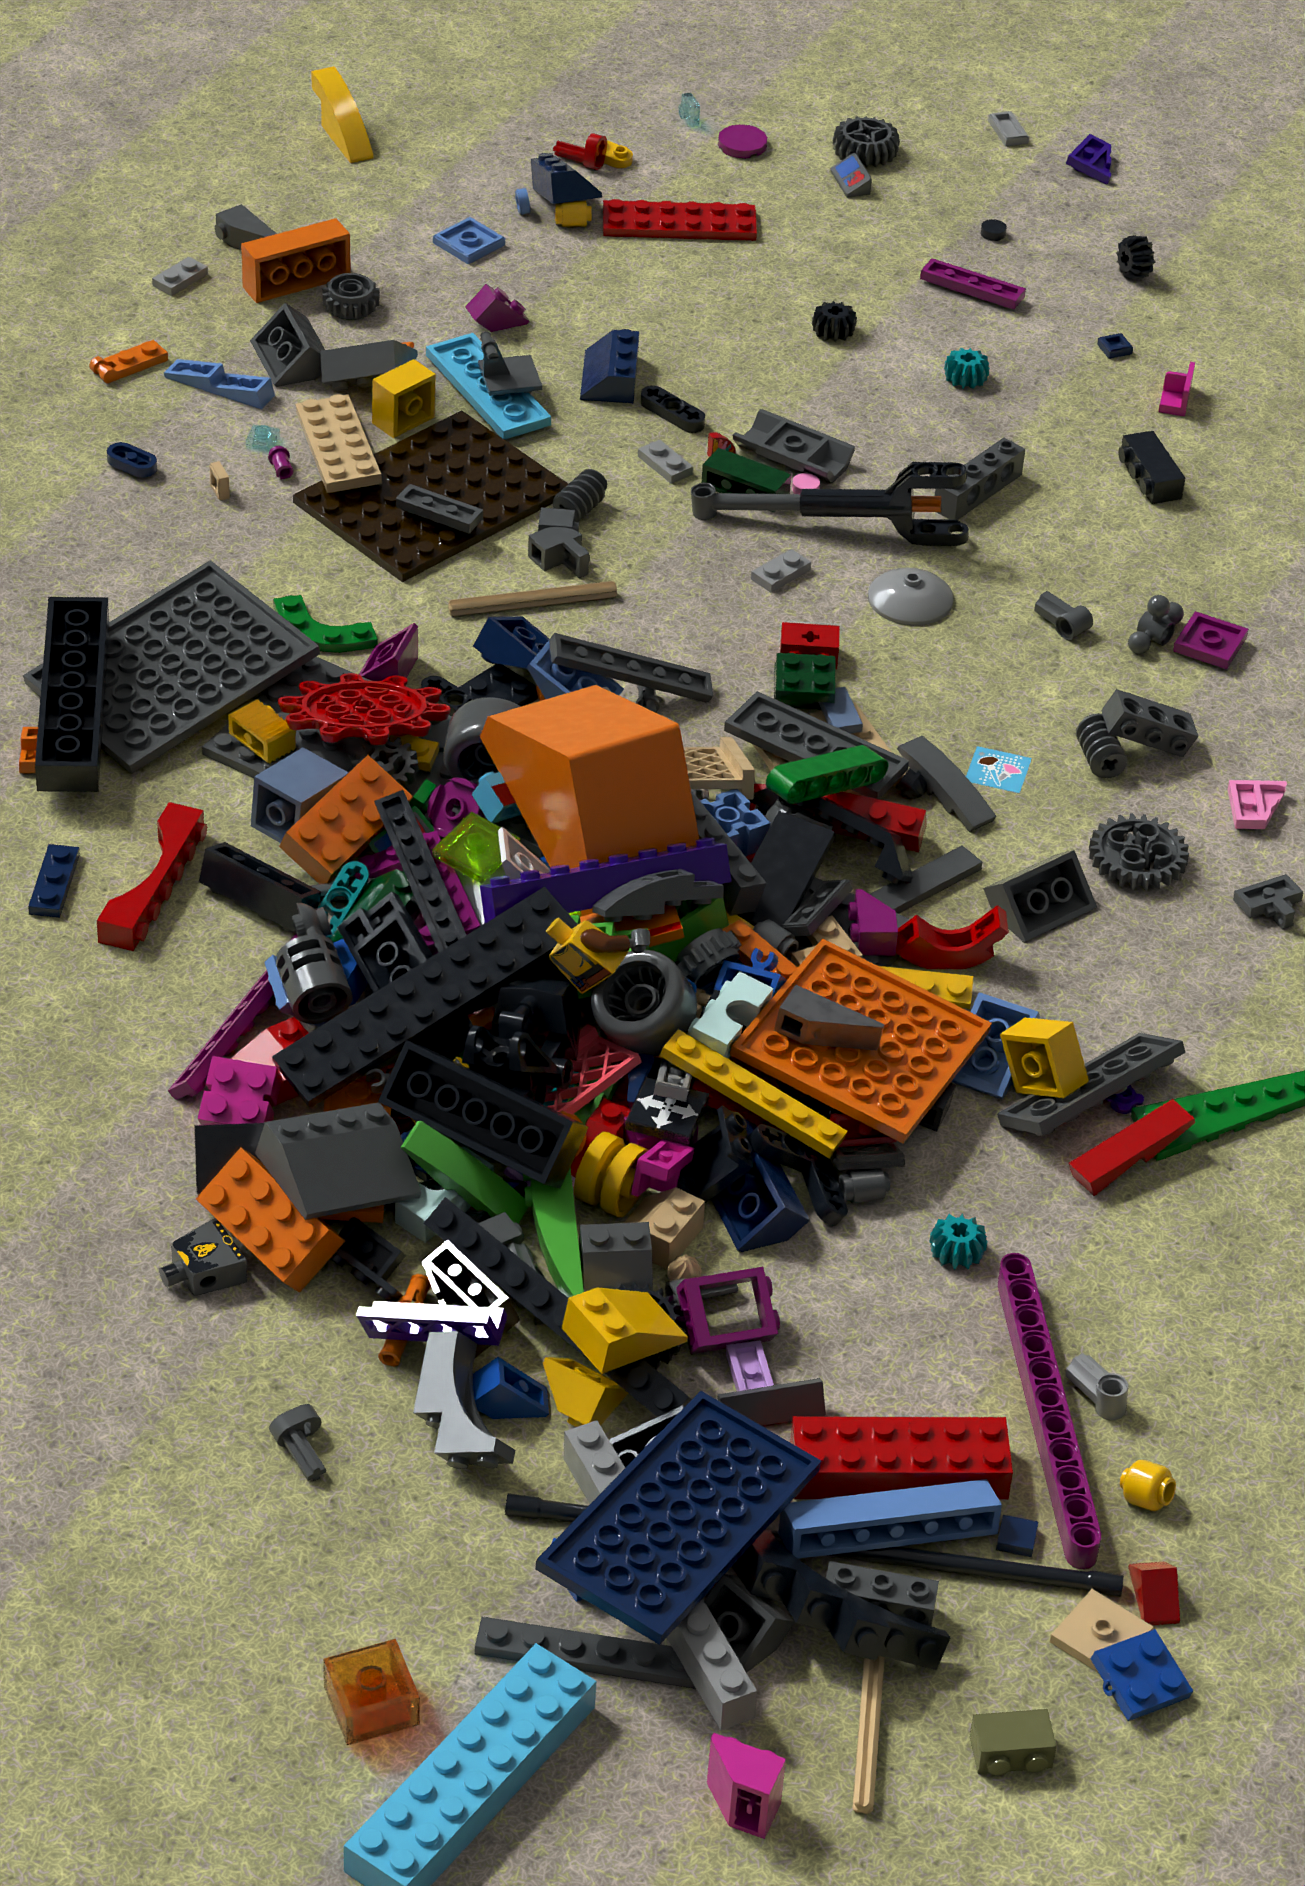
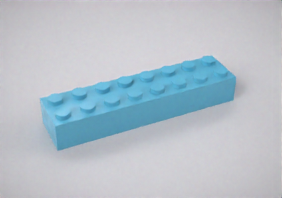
(471, 1773)

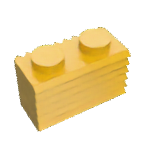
(262, 731)

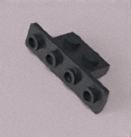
(370, 1257)

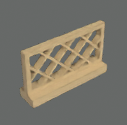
(720, 768)

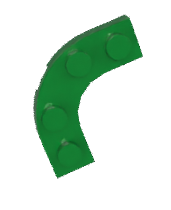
(329, 638)

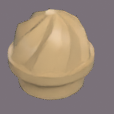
(683, 1267)

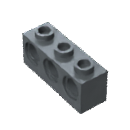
(1149, 723)
(894, 1592)

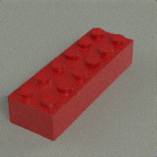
(903, 1453)

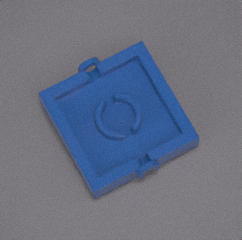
(1141, 1675)

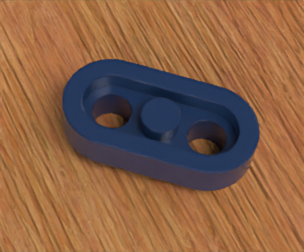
(132, 459)

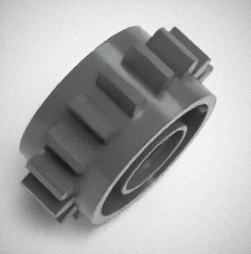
(351, 296)
(705, 956)

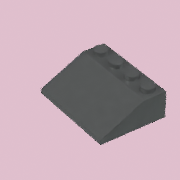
(338, 1160)

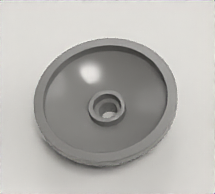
(910, 596)

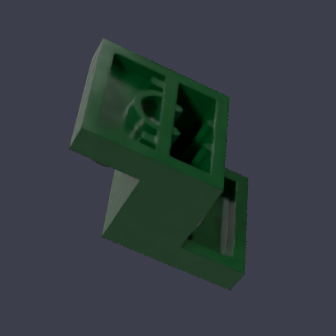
(804, 680)

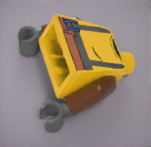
(589, 954)

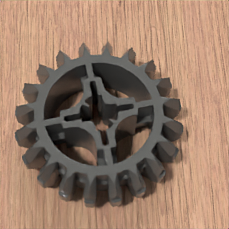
(868, 138)

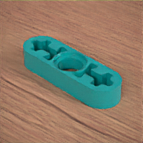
(339, 888)

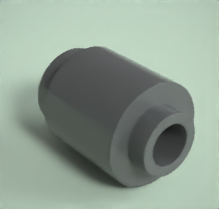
(778, 937)
(864, 1185)

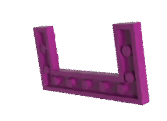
(387, 861)

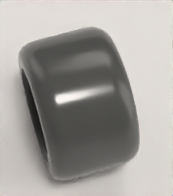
(464, 750)
(644, 1002)

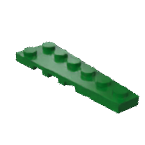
(1231, 1109)

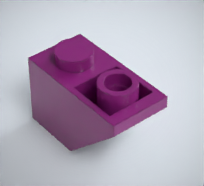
(495, 310)
(873, 925)

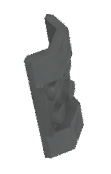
(796, 446)

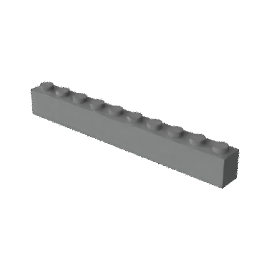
(698, 1637)

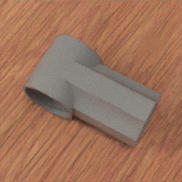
(1105, 1389)

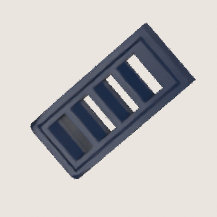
(637, 1076)

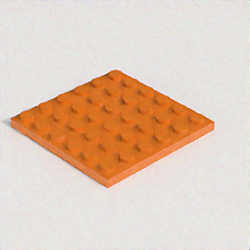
(887, 1088)

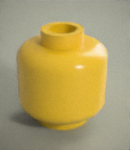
(1148, 1485)

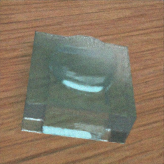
(689, 109)
(262, 437)

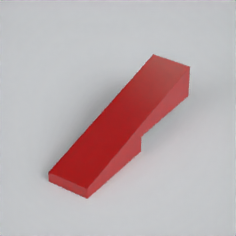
(1137, 1141)

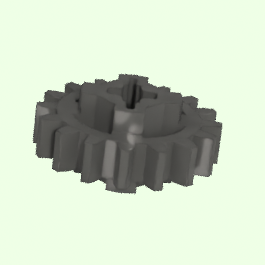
(393, 758)

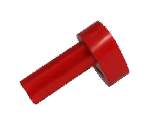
(591, 156)

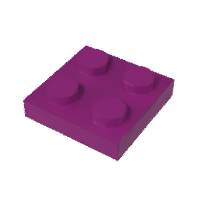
(1210, 640)

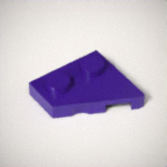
(1092, 158)

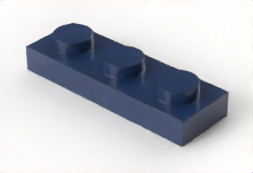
(54, 880)

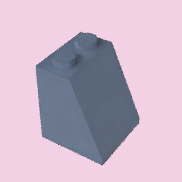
(290, 790)

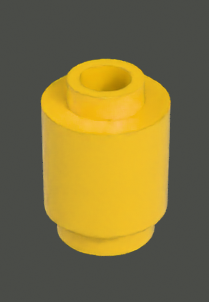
(573, 214)

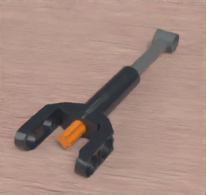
(894, 503)

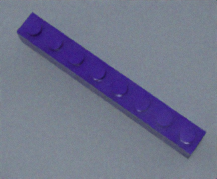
(585, 885)

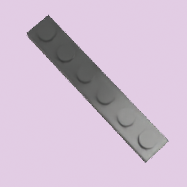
(630, 667)
(584, 1651)

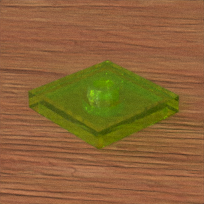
(472, 848)

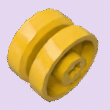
(608, 1174)

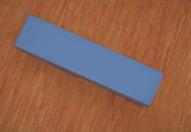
(212, 378)

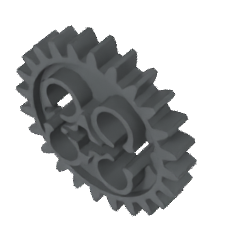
(1129, 858)

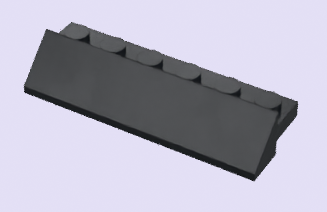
(387, 947)

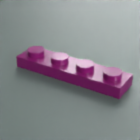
(973, 283)

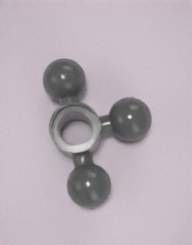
(1156, 624)

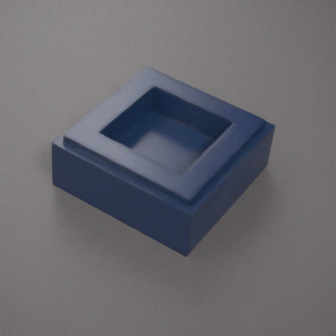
(1115, 345)
(1017, 1535)

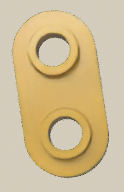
(618, 155)

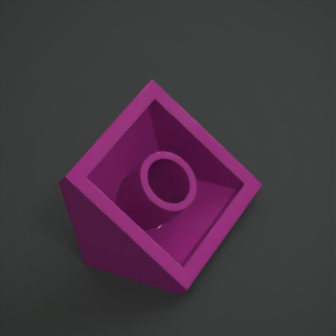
(393, 656)

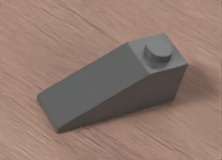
(240, 226)

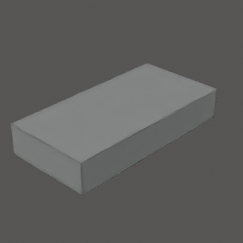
(1008, 128)

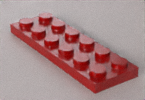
(679, 220)

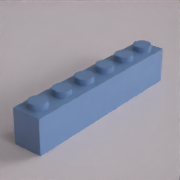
(890, 1519)

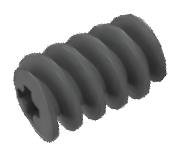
(582, 493)
(1100, 748)

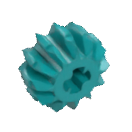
(966, 368)
(958, 1241)

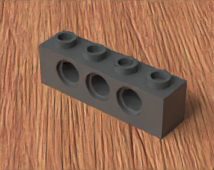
(985, 477)

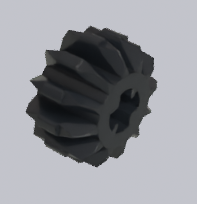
(1135, 257)
(834, 321)

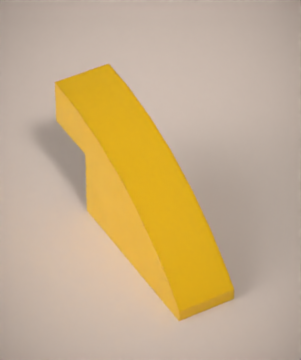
(340, 115)

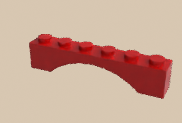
(129, 915)

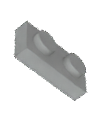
(180, 276)
(665, 461)
(781, 570)

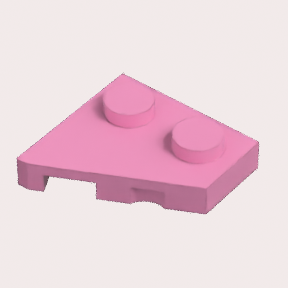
(1254, 802)

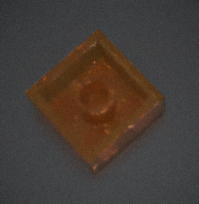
(371, 1691)

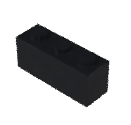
(1152, 467)

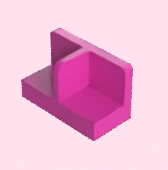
(1176, 392)
(661, 1167)

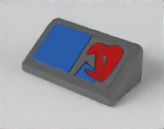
(852, 176)

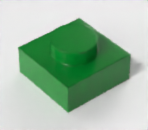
(422, 796)

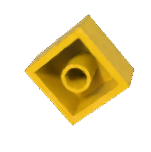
(403, 398)
(1044, 1057)

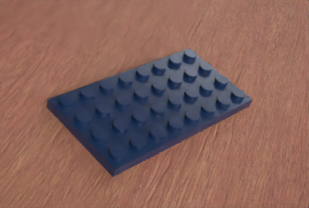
(678, 1517)

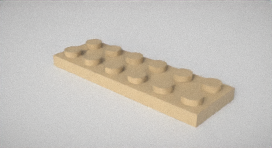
(338, 443)

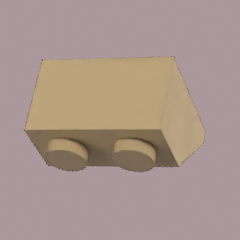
(673, 1222)

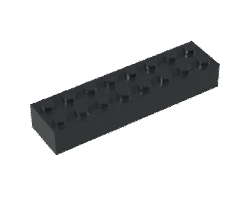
(72, 695)

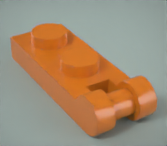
(129, 361)

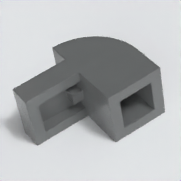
(557, 547)

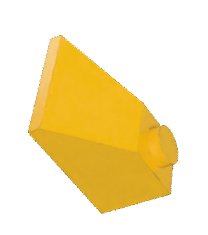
(581, 1391)

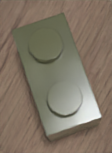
(1012, 1741)

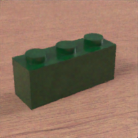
(743, 476)

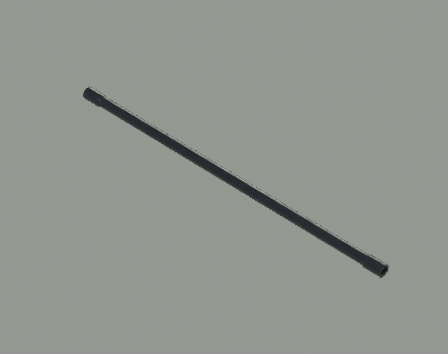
(1102, 1582)

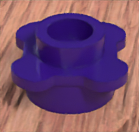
(1125, 1101)

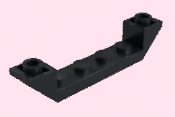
(893, 857)

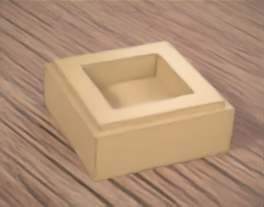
(219, 481)

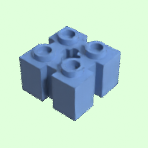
(743, 826)

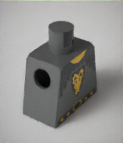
(205, 1260)

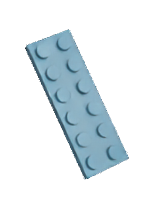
(506, 414)

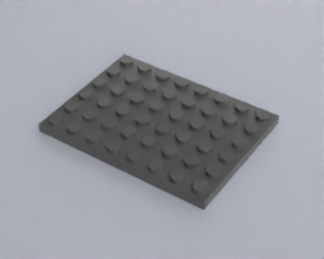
(188, 662)

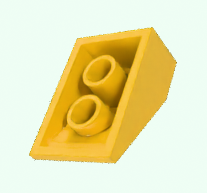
(619, 1327)

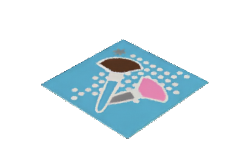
(998, 769)

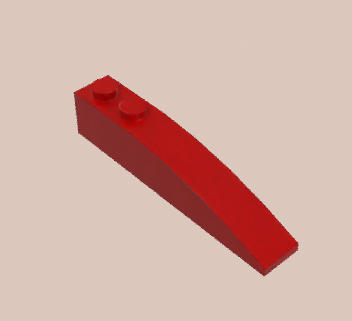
(898, 818)

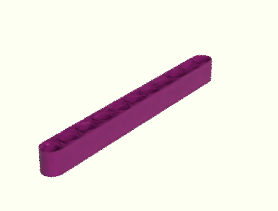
(1049, 1412)

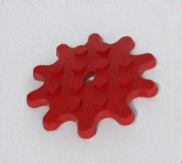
(364, 708)

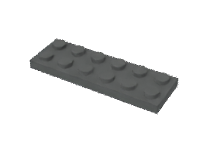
(801, 736)
(1107, 1076)

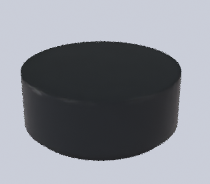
(993, 230)

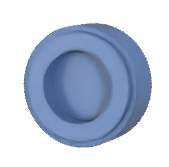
(522, 201)

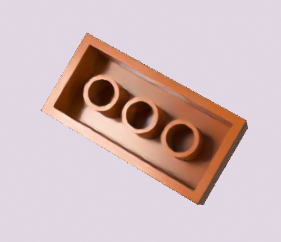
(295, 260)
(341, 822)
(267, 1222)

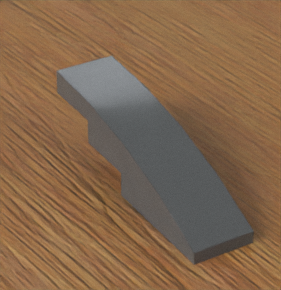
(947, 783)

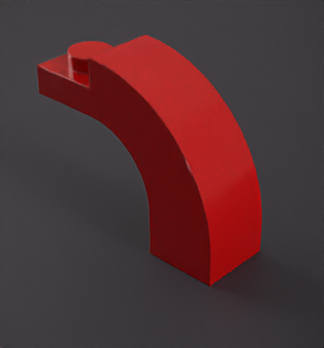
(951, 949)

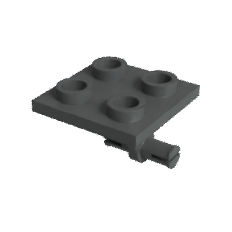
(506, 374)

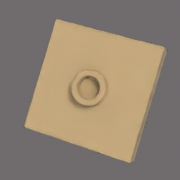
(1095, 1625)

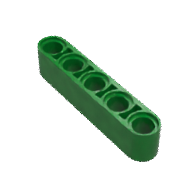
(827, 774)

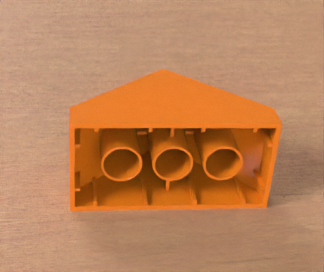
(594, 775)

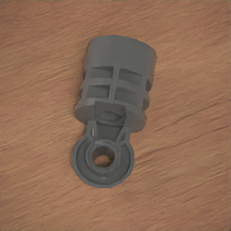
(313, 970)

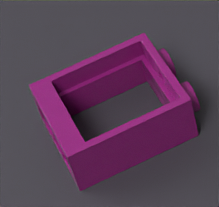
(694, 1313)

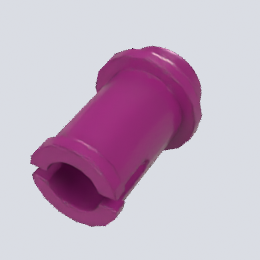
(279, 458)

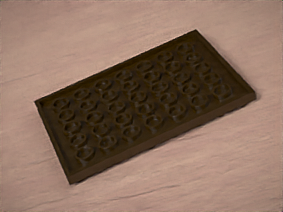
(448, 458)

